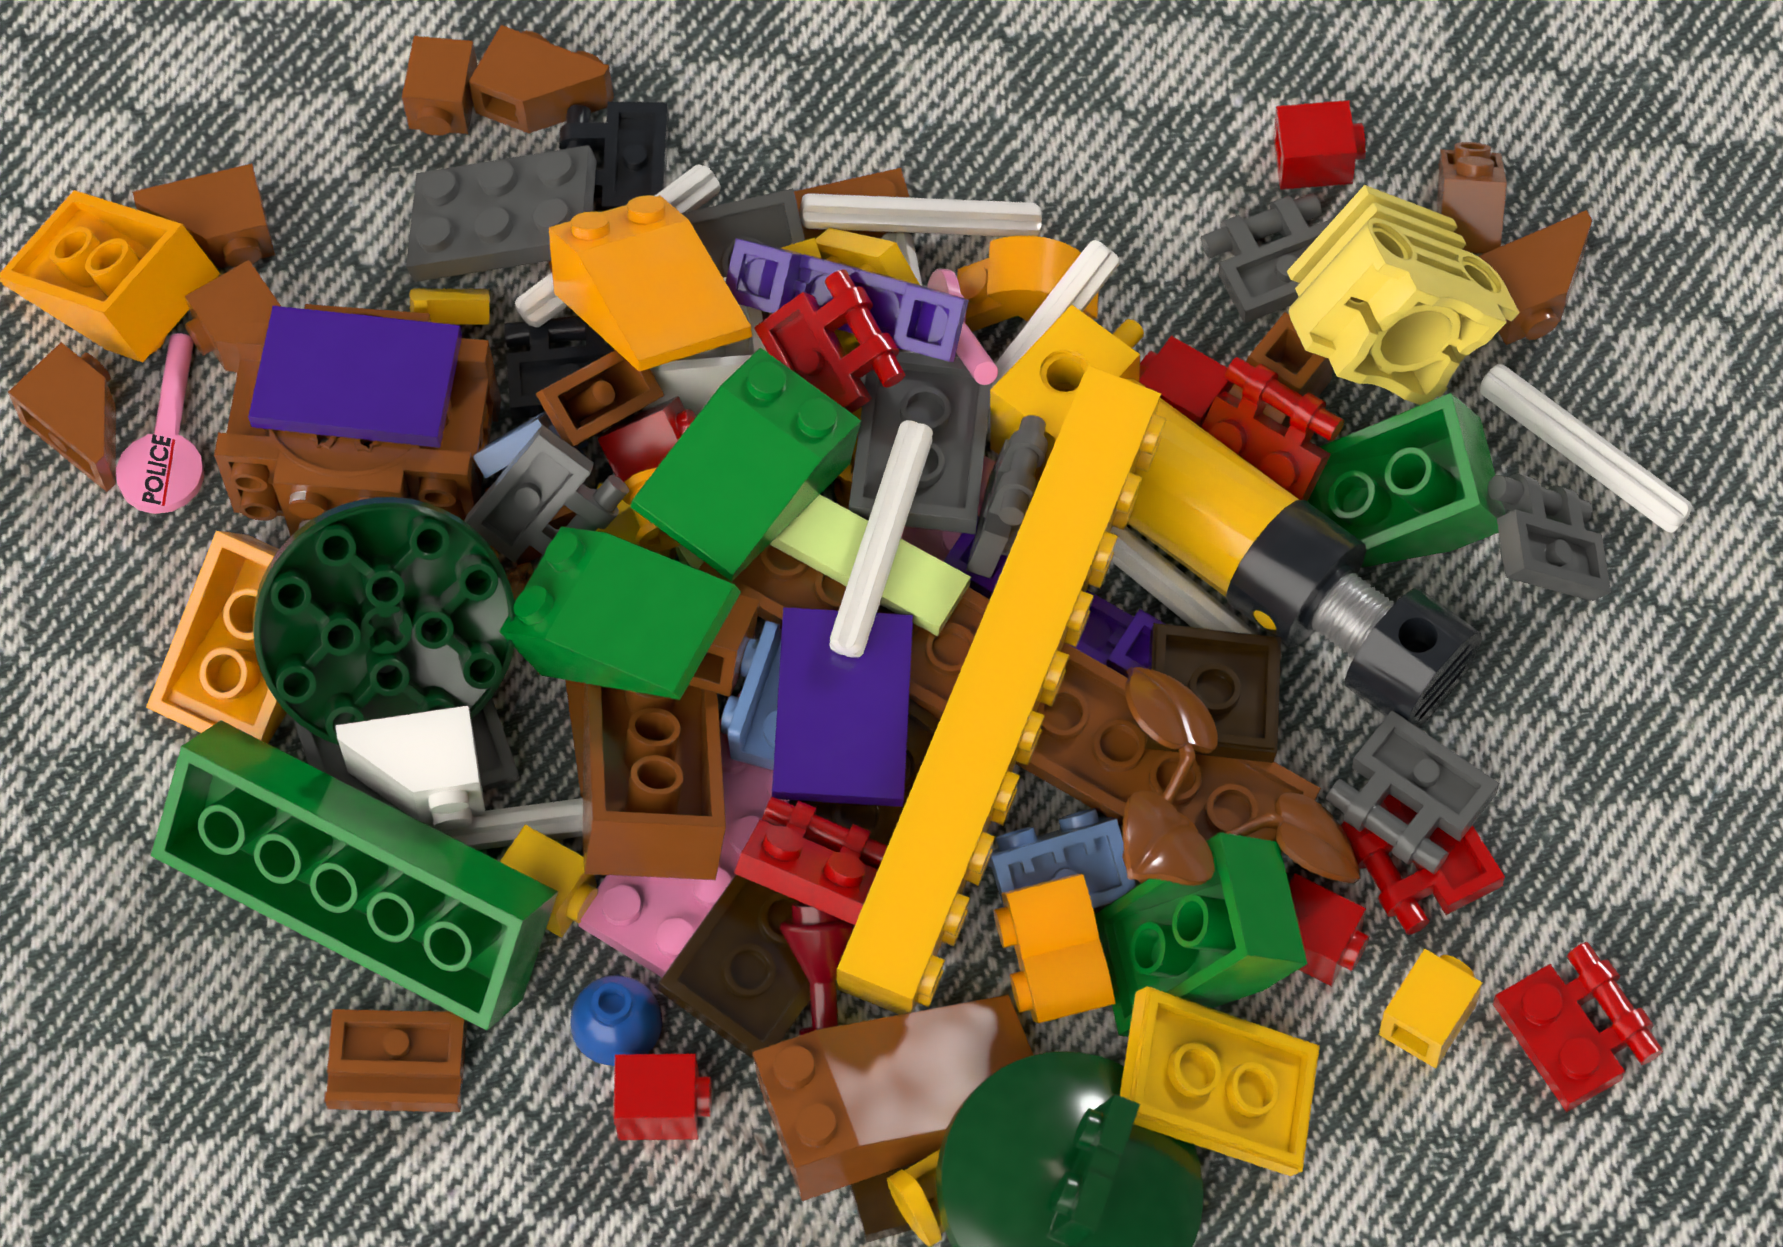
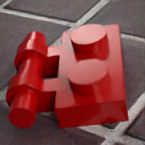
(805, 342)
(1267, 445)
(791, 863)
(1463, 877)
(1562, 1039)

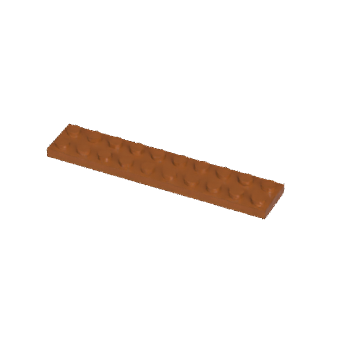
(1087, 735)

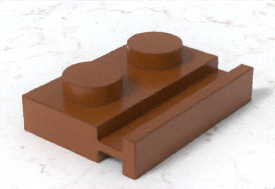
(395, 1060)

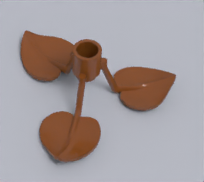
(1167, 843)

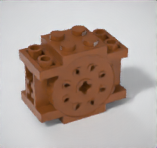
(309, 474)

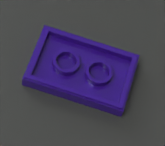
(355, 376)
(842, 715)

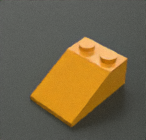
(110, 273)
(644, 282)
(213, 658)

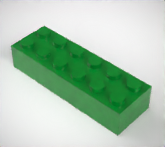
(353, 874)

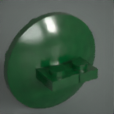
(382, 616)
(1056, 1162)

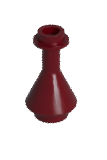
(818, 946)

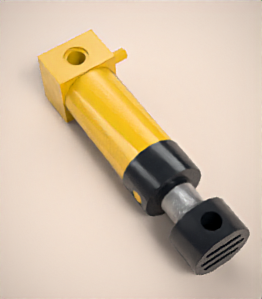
(1247, 533)

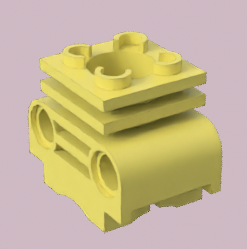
(1395, 296)

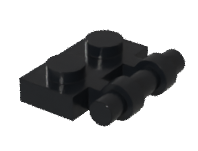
(633, 147)
(543, 366)

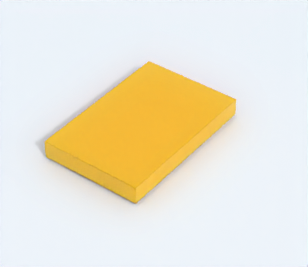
(1219, 1081)

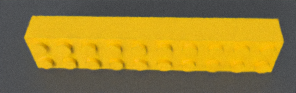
(997, 695)

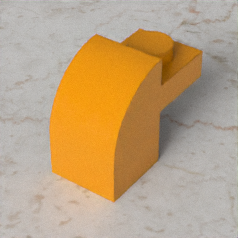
(1015, 279)

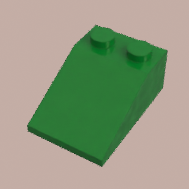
(748, 464)
(1412, 483)
(617, 615)
(1207, 938)

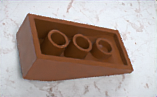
(652, 784)
(881, 1088)

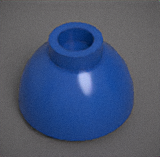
(615, 1019)

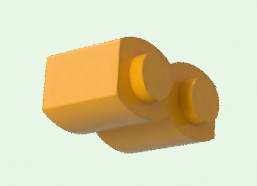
(1055, 949)

